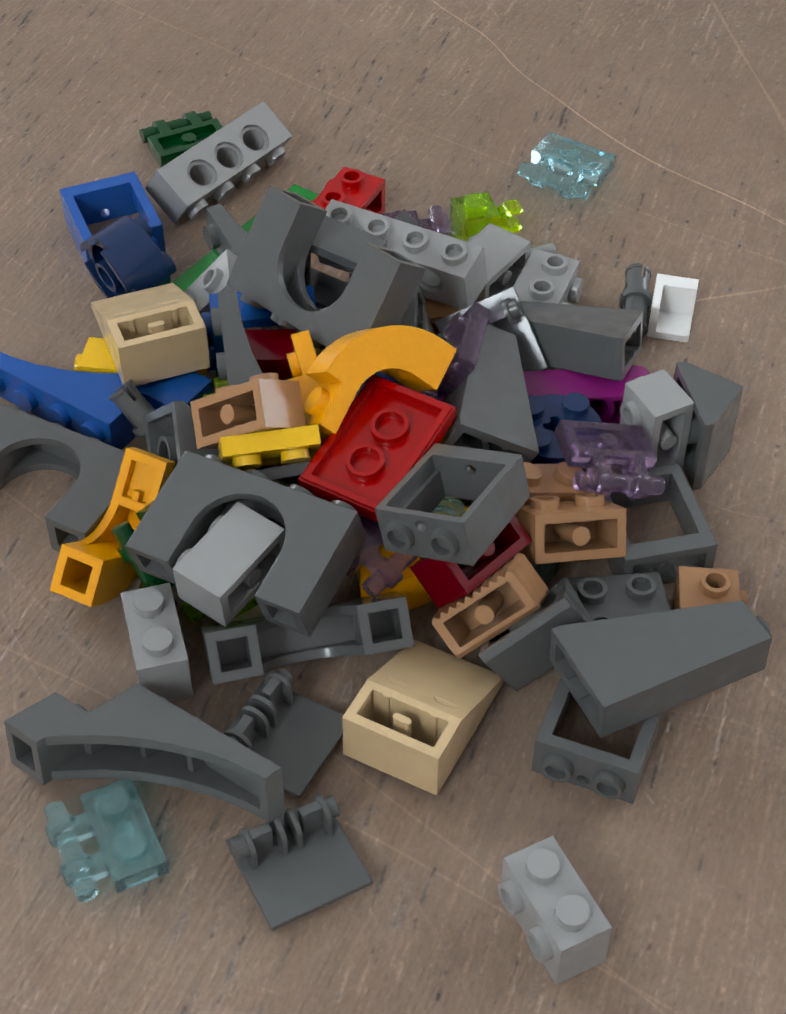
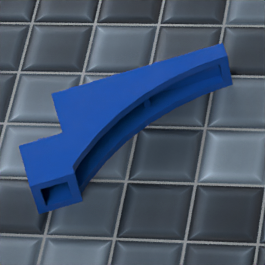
(81, 398)

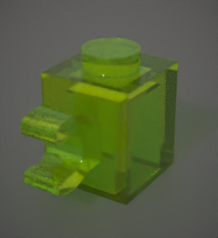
(476, 210)

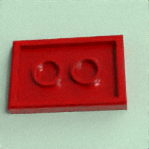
(376, 444)

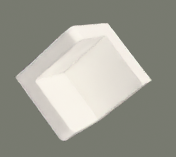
(672, 308)

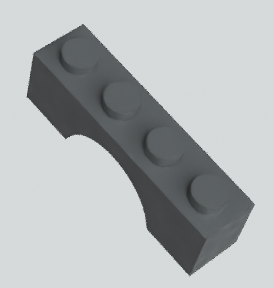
(346, 628)

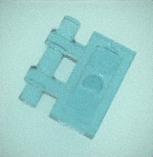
(568, 157)
(122, 832)

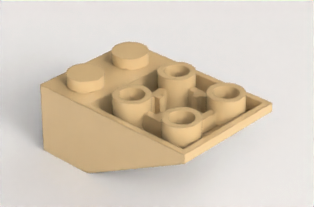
(153, 333)
(418, 715)

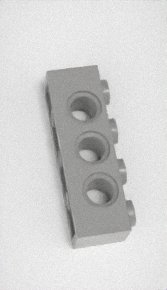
(240, 146)
(453, 266)

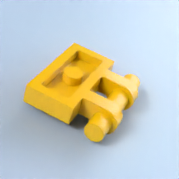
(270, 447)

